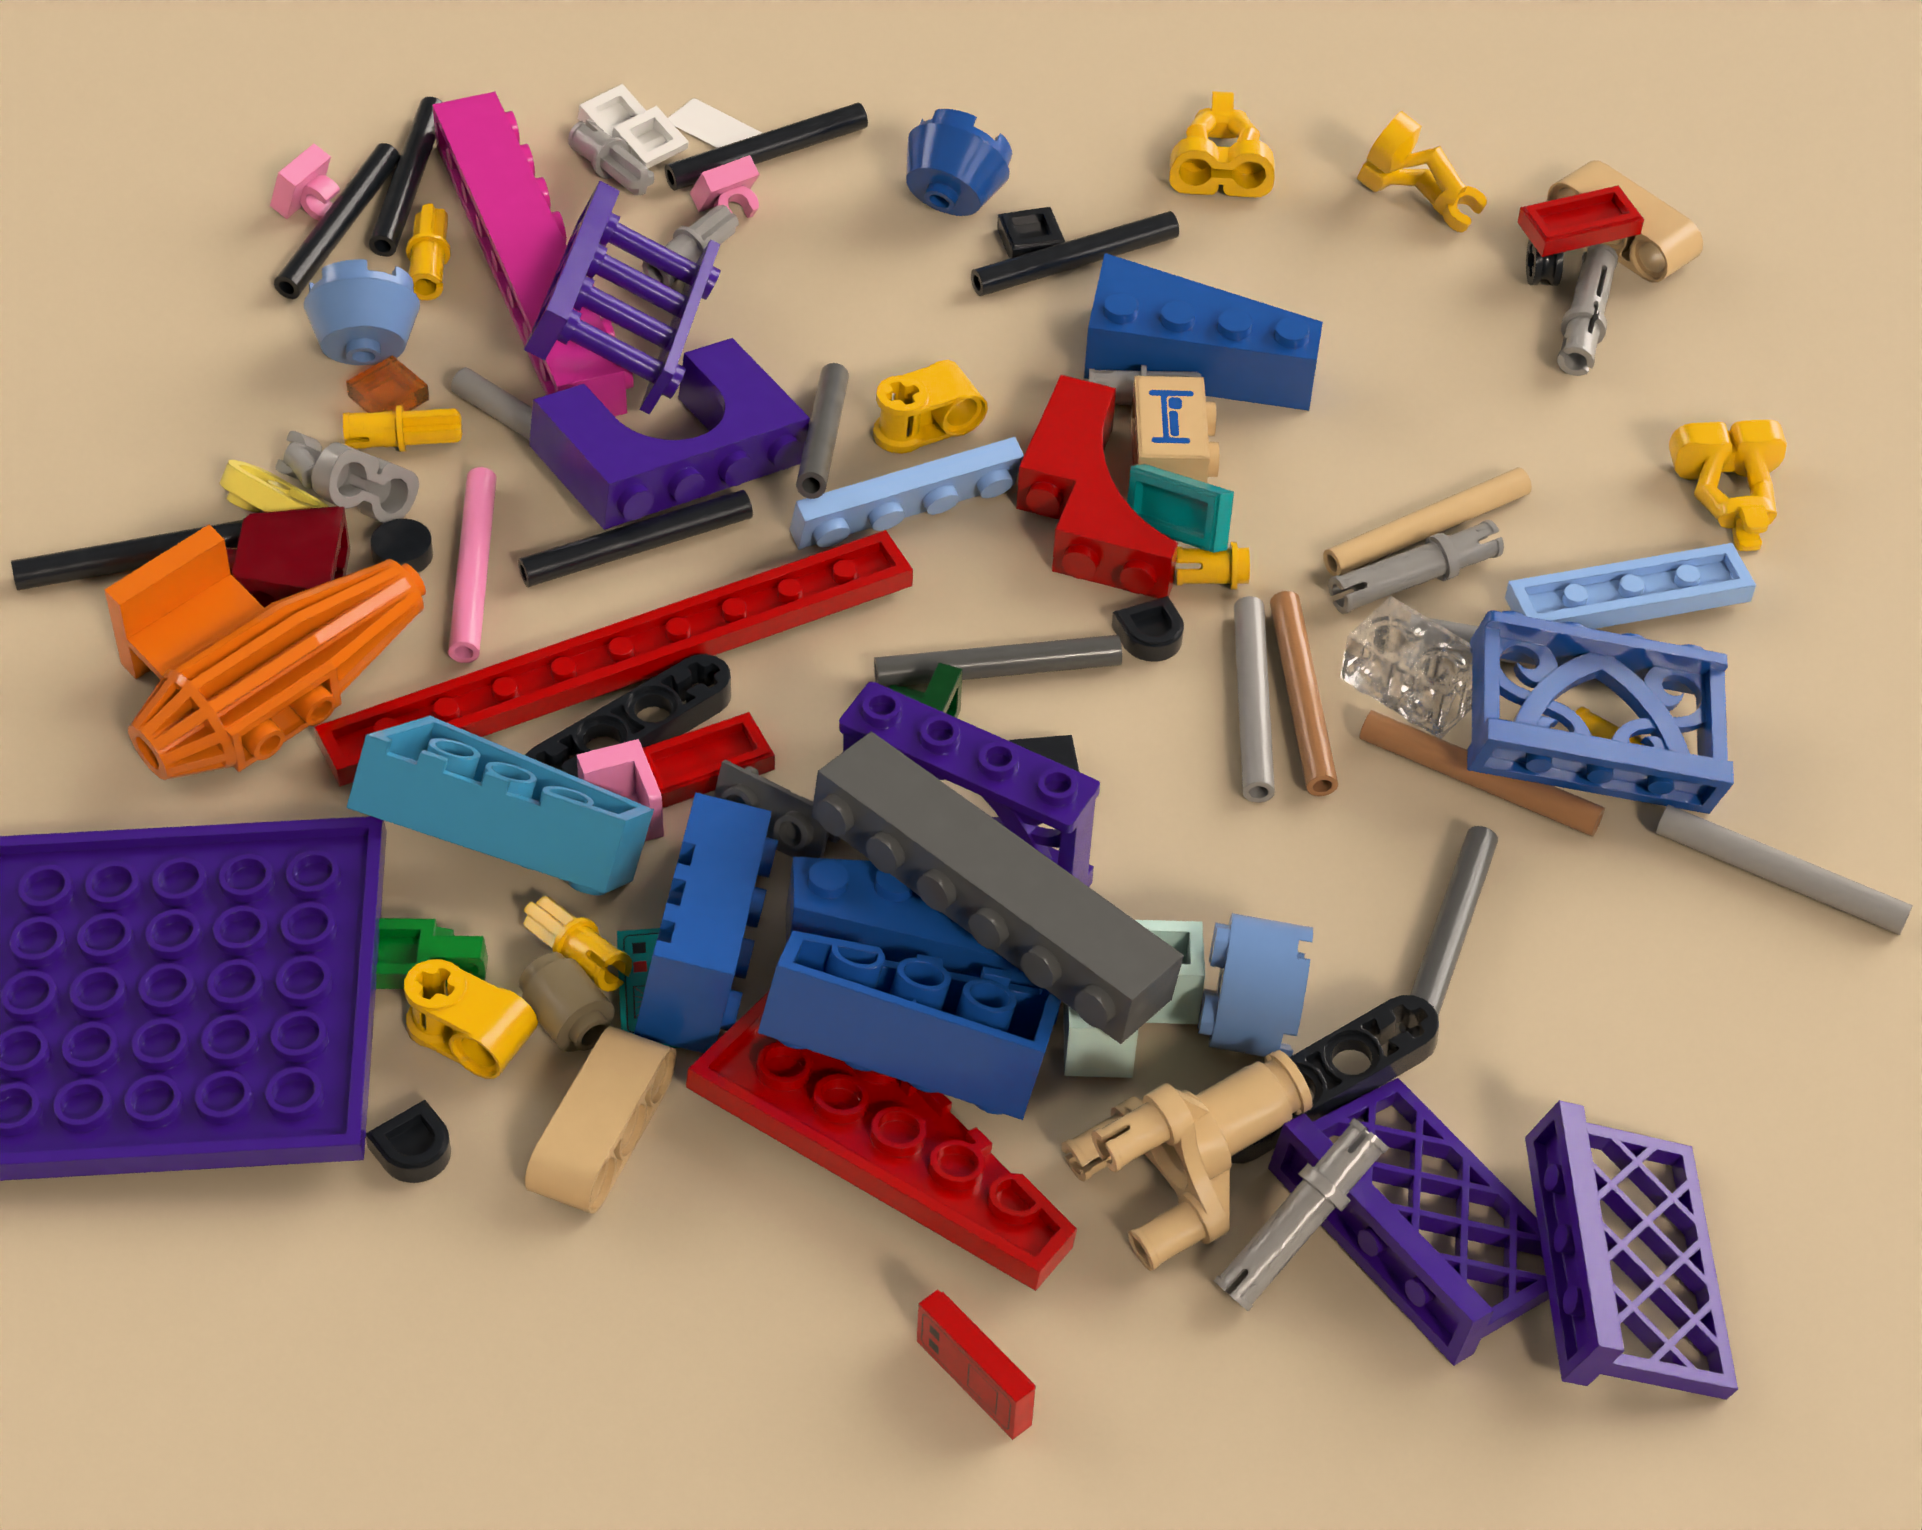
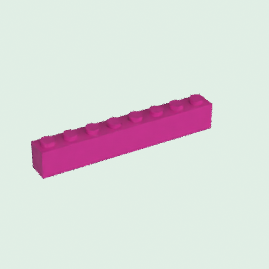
(519, 235)

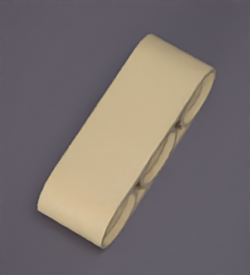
(1667, 236)
(600, 1119)

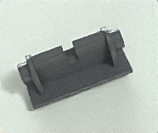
(791, 814)

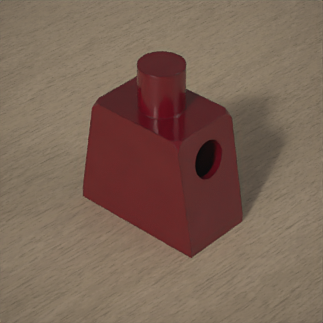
(290, 551)

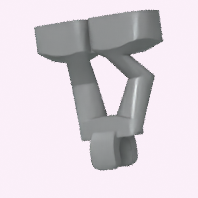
(350, 477)

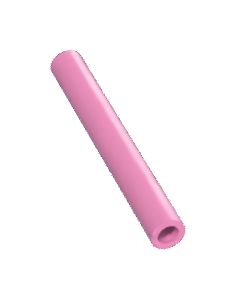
(472, 565)

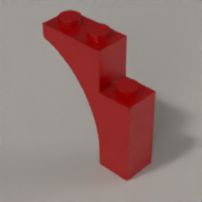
(1069, 481)

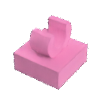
(728, 184)
(305, 185)

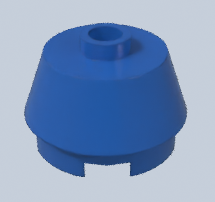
(955, 163)

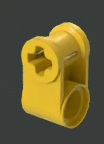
(931, 403)
(473, 1024)

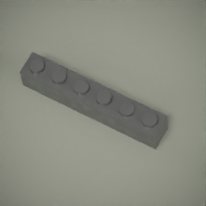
(996, 887)

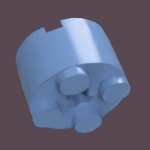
(1257, 985)

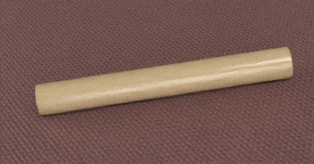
(1427, 522)

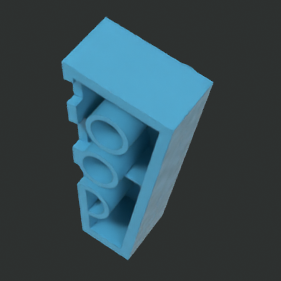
(499, 804)

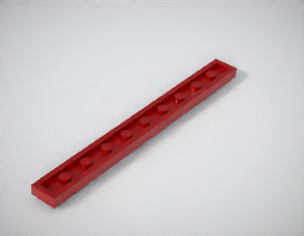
(633, 648)

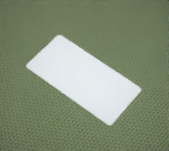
(710, 124)

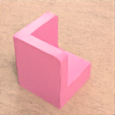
(627, 773)

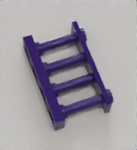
(573, 290)

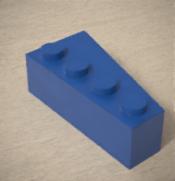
(1183, 325)
(874, 908)
(705, 925)
(912, 1020)

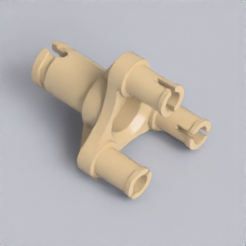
(1192, 1147)

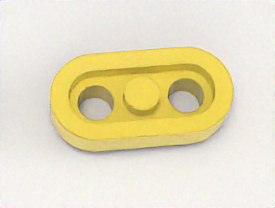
(262, 490)

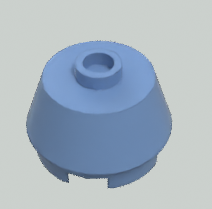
(361, 312)

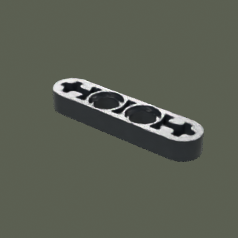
(620, 717)
(1367, 1035)

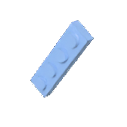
(904, 493)
(1636, 588)

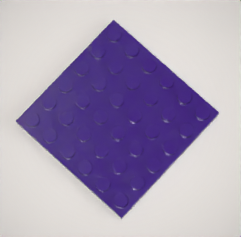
(187, 996)

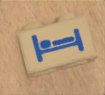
(1173, 426)

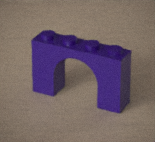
(632, 475)

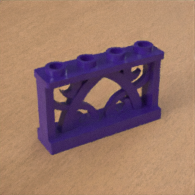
(1013, 780)

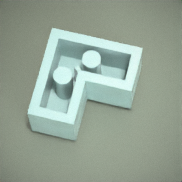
(1096, 1054)

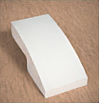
(648, 132)

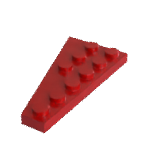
(887, 1143)

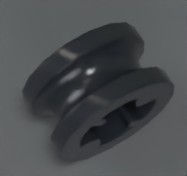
(1545, 267)

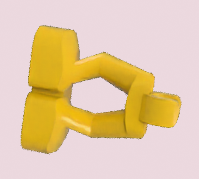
(1201, 166)
(1439, 185)
(1750, 451)

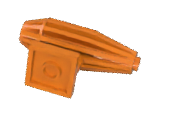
(243, 673)

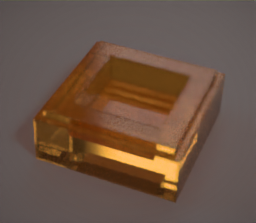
(386, 386)

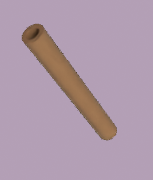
(1303, 694)
(1452, 761)

